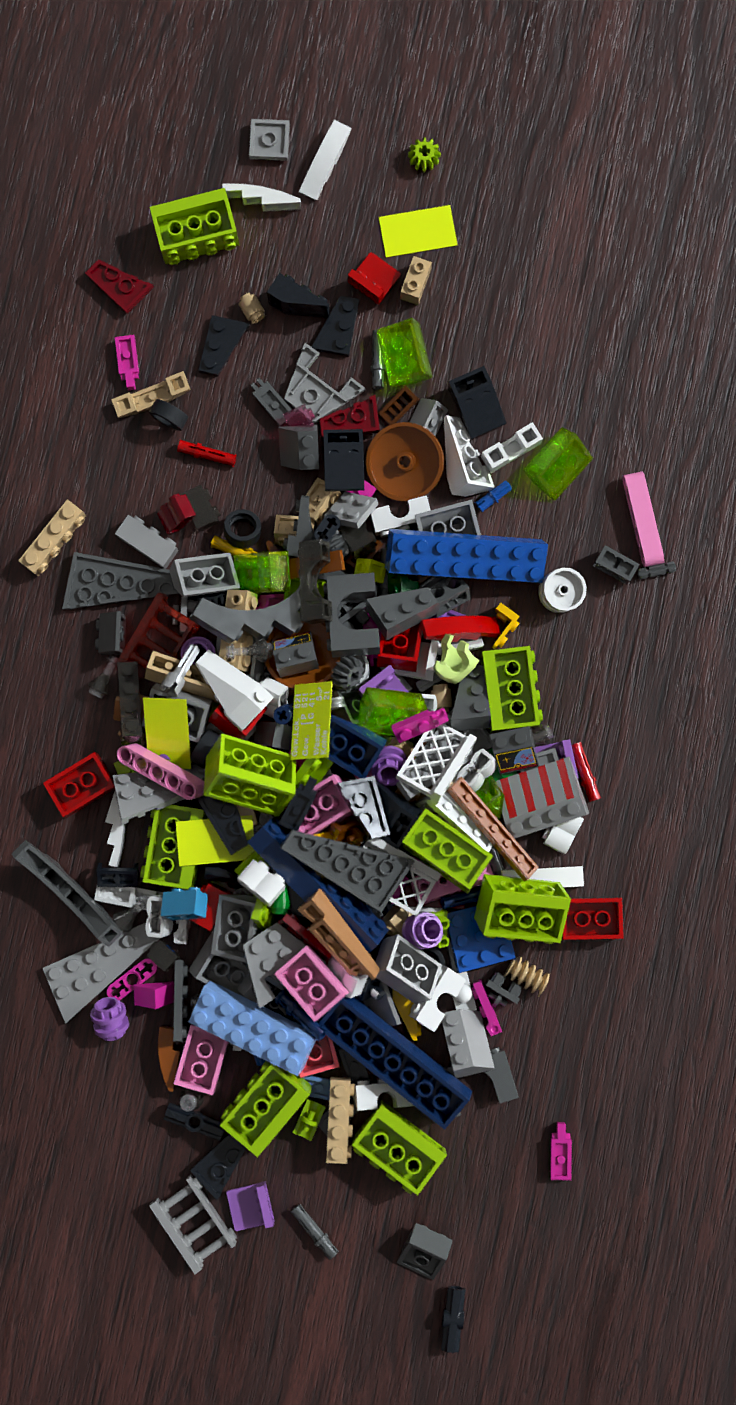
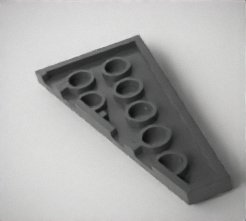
(110, 581)
(360, 870)

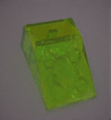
(263, 571)

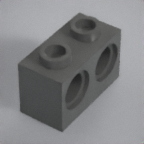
(616, 565)
(450, 593)

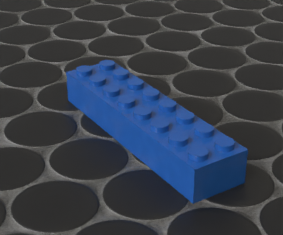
(465, 556)

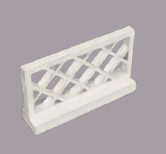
(448, 772)
(453, 815)
(418, 868)

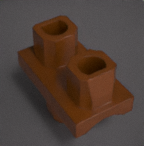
(348, 832)

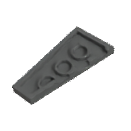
(180, 1009)

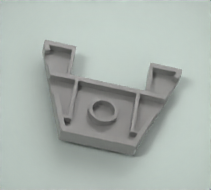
(315, 393)
(268, 954)

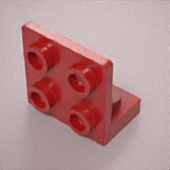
(374, 278)

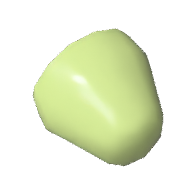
(454, 662)

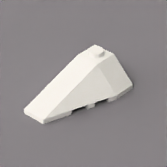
(463, 467)
(237, 693)

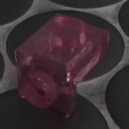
(300, 416)

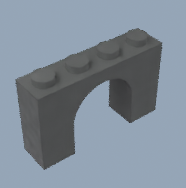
(343, 640)
(500, 1076)

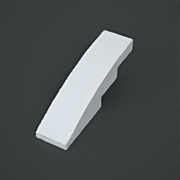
(325, 159)
(269, 198)
(117, 833)
(565, 875)
(122, 895)

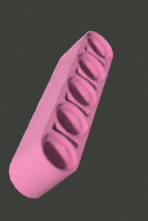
(643, 519)
(135, 756)

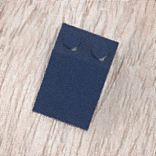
(353, 746)

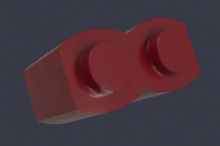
(176, 513)

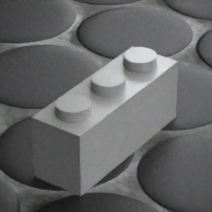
(147, 541)

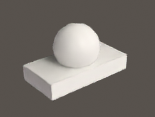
(465, 997)

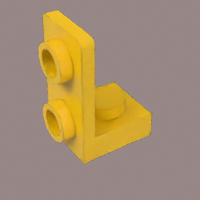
(505, 614)

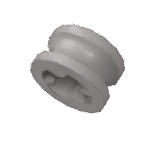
(336, 703)

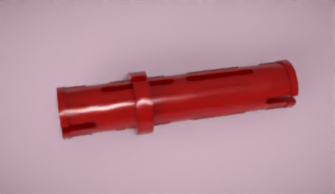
(198, 450)
(586, 776)

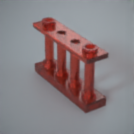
(150, 621)

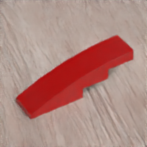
(460, 627)

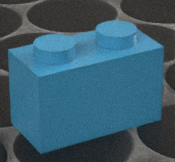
(184, 904)

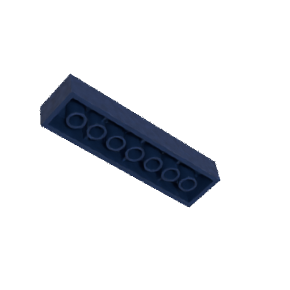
(307, 881)
(396, 1060)

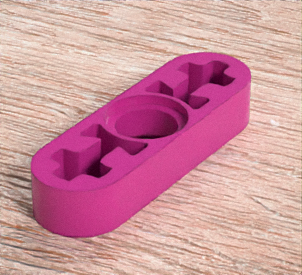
(117, 984)

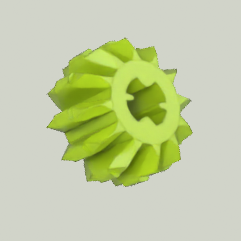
(417, 157)

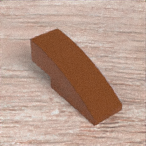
(168, 1056)

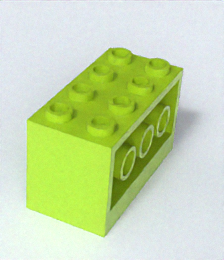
(194, 226)
(498, 687)
(250, 775)
(446, 851)
(159, 853)
(522, 909)
(267, 1117)
(412, 1142)

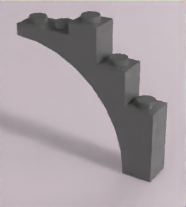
(304, 533)
(228, 622)
(69, 892)

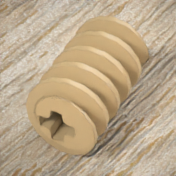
(527, 975)

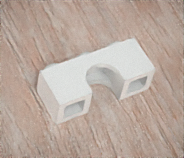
(516, 446)
(384, 520)
(427, 1012)
(366, 1096)

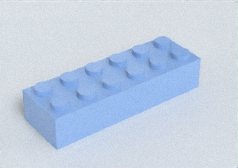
(253, 1028)

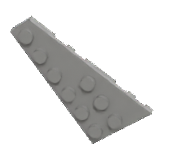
(140, 794)
(90, 971)

